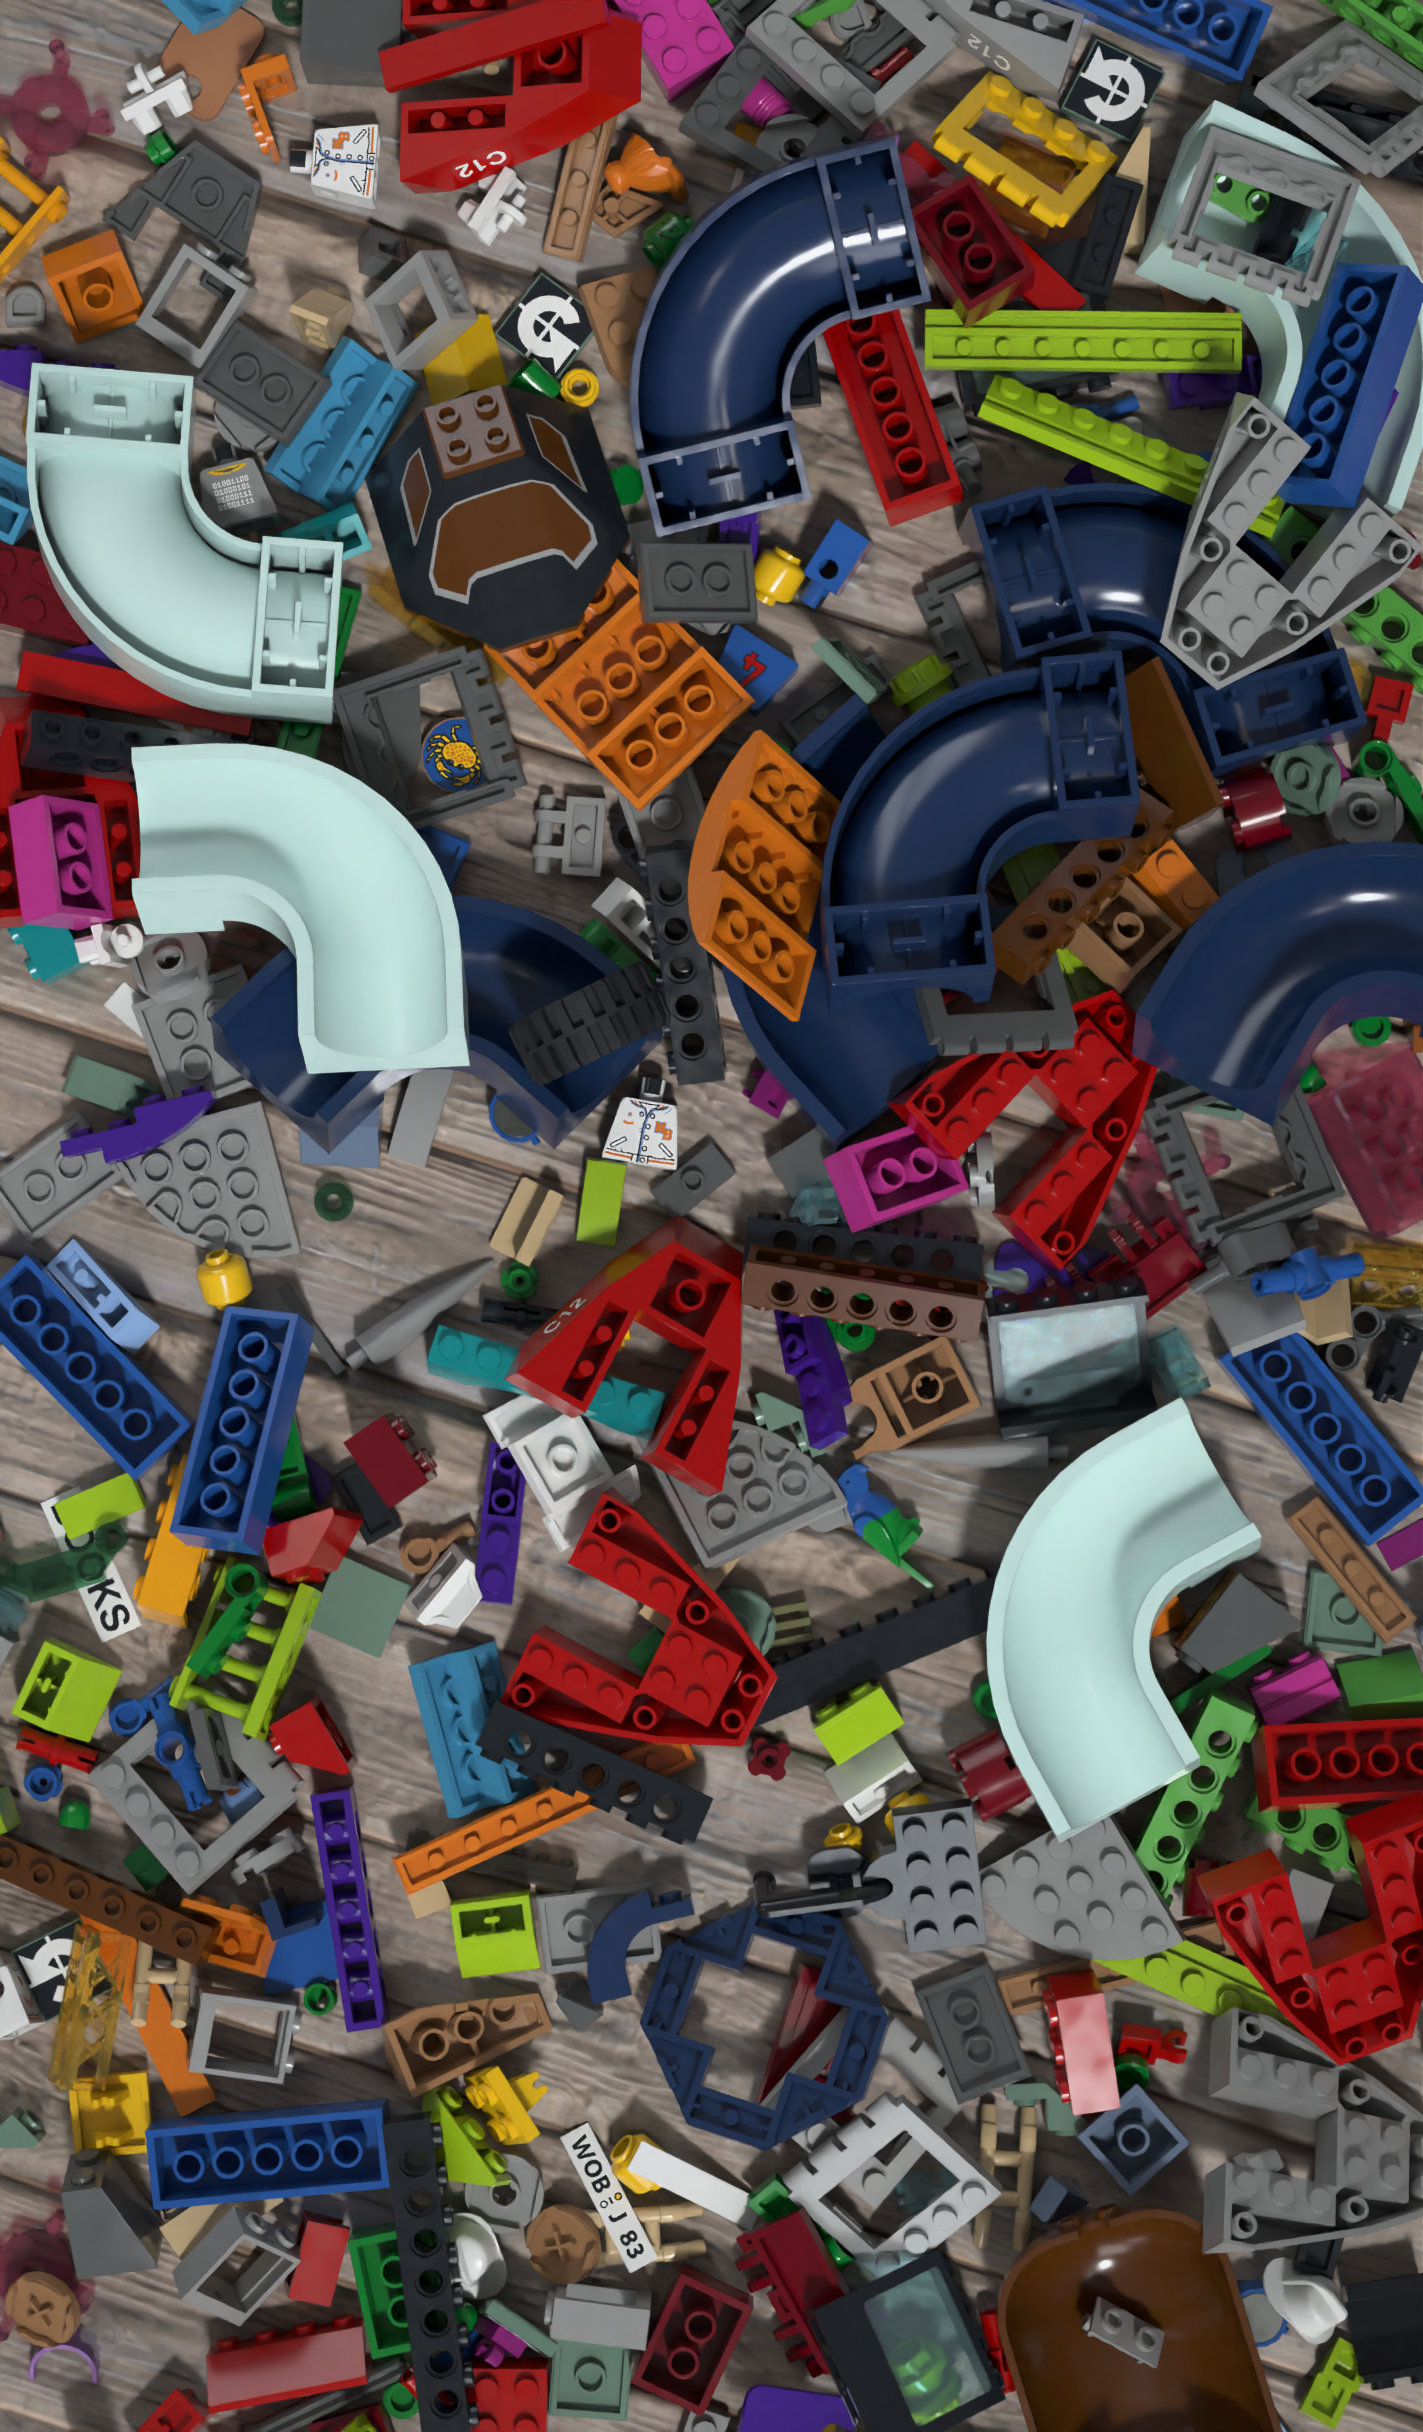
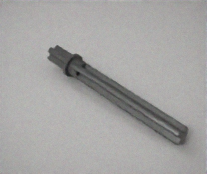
(326, 2402)

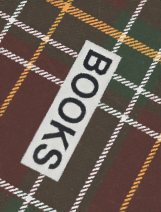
(107, 1600)

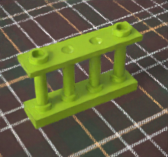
(269, 1678)

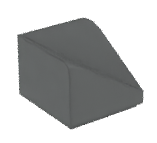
(381, 253)
(577, 2005)

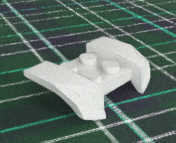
(559, 1464)

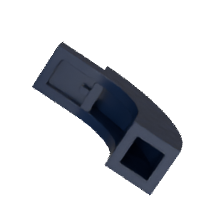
(607, 1962)

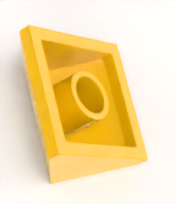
(466, 364)

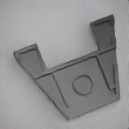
(204, 196)

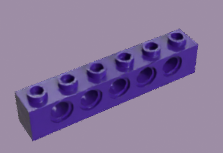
(350, 1908)

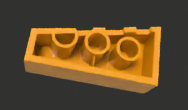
(172, 1566)

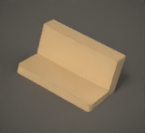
(526, 1221)
(1328, 1315)

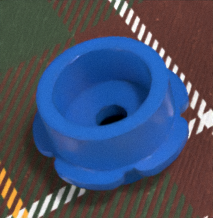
(36, 1789)

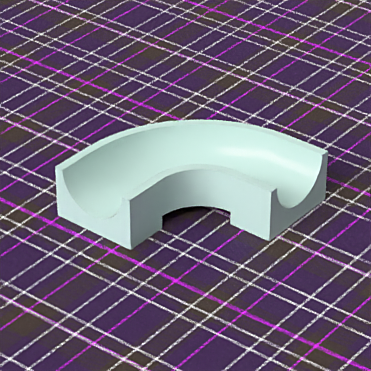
(1282, 327)
(152, 574)
(325, 872)
(1080, 1612)

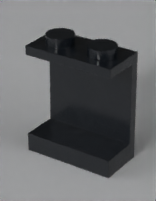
(1386, 2329)

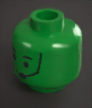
(663, 237)

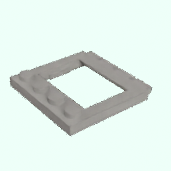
(1319, 65)
(831, 82)
(1277, 174)
(161, 1829)
(919, 2065)
(860, 2141)

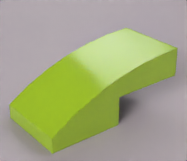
(601, 1201)
(100, 1505)
(1331, 2385)

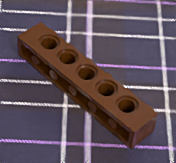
(1060, 891)
(880, 1282)
(106, 1900)

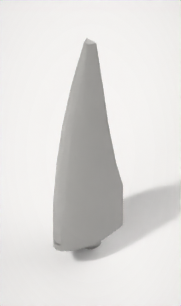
(414, 1318)
(986, 1451)

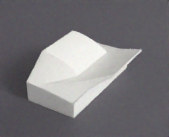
(446, 1591)

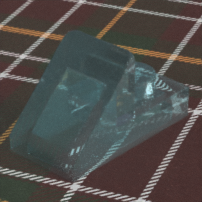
(1176, 1366)

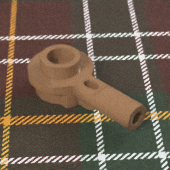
(421, 1552)

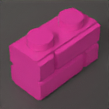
(1293, 1690)

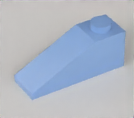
(103, 1297)

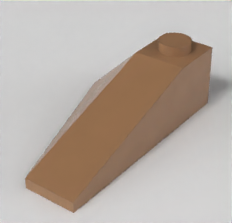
(452, 2038)

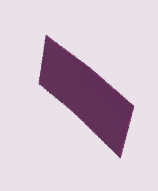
(1403, 1546)

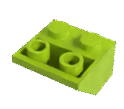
(67, 1690)
(856, 1721)
(495, 1933)

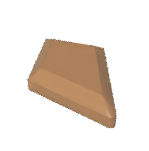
(623, 211)

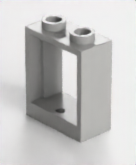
(235, 309)
(452, 309)
(283, 2057)
(241, 2299)
(599, 2314)

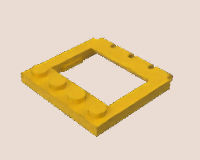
(1033, 118)

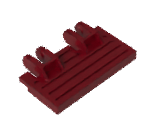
(1163, 1263)
(799, 2027)
(802, 2276)

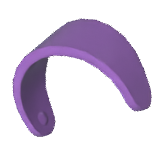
(75, 2345)

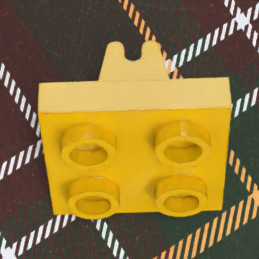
(505, 2103)
(113, 2118)

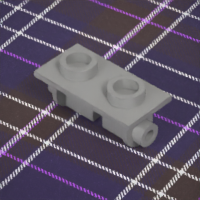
(1124, 2332)

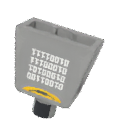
(236, 494)

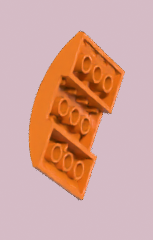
(629, 691)
(762, 871)

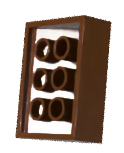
(1167, 749)

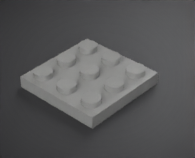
(182, 1037)

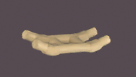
(146, 1975)
(1023, 2160)
(651, 2217)

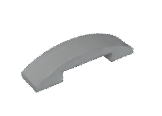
(420, 1116)

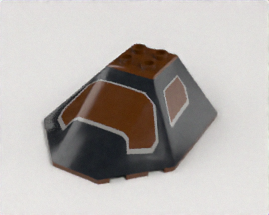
(499, 516)

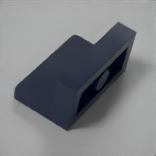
(280, 1919)

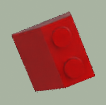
(310, 1545)
(312, 1738)

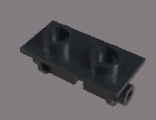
(1274, 238)
(1396, 1362)

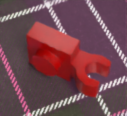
(1388, 705)
(1151, 2044)

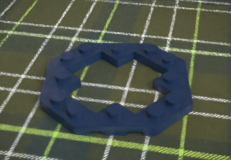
(801, 2100)

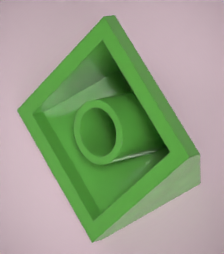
(1382, 1687)

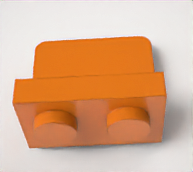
(264, 82)
(244, 1936)

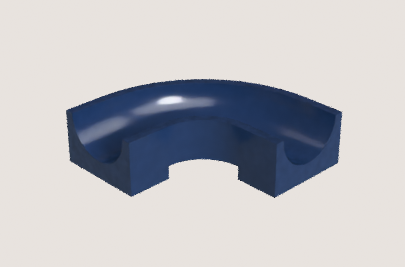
(740, 308)
(1096, 576)
(952, 801)
(1284, 968)
(511, 970)
(850, 1063)

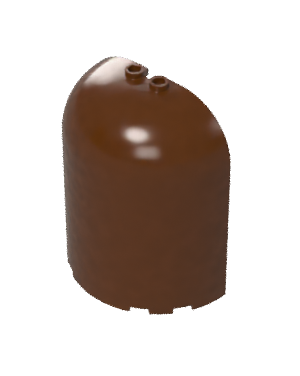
(1155, 2270)

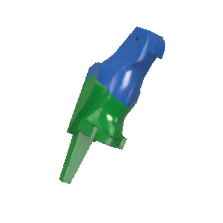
(879, 1520)

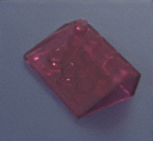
(1377, 1140)

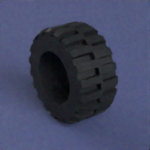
(590, 1023)

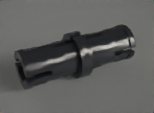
(515, 1314)

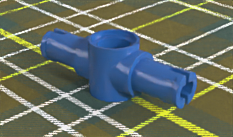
(1307, 1274)
(169, 1736)

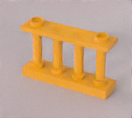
(51, 210)

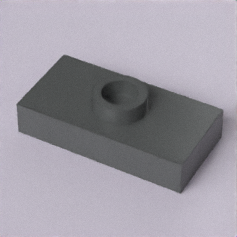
(693, 1182)
(212, 1749)

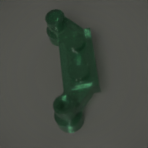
(66, 1569)

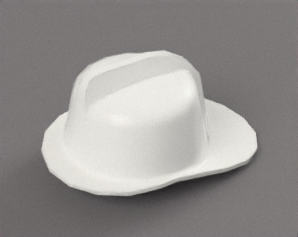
(480, 2257)
(1304, 2300)

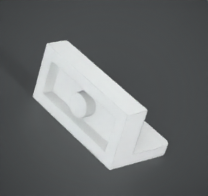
(872, 1778)

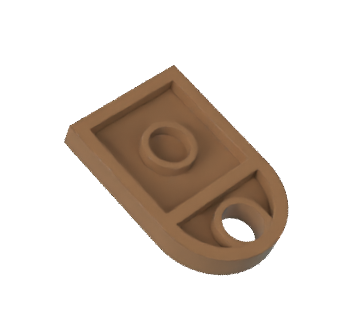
(614, 314)

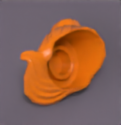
(645, 171)

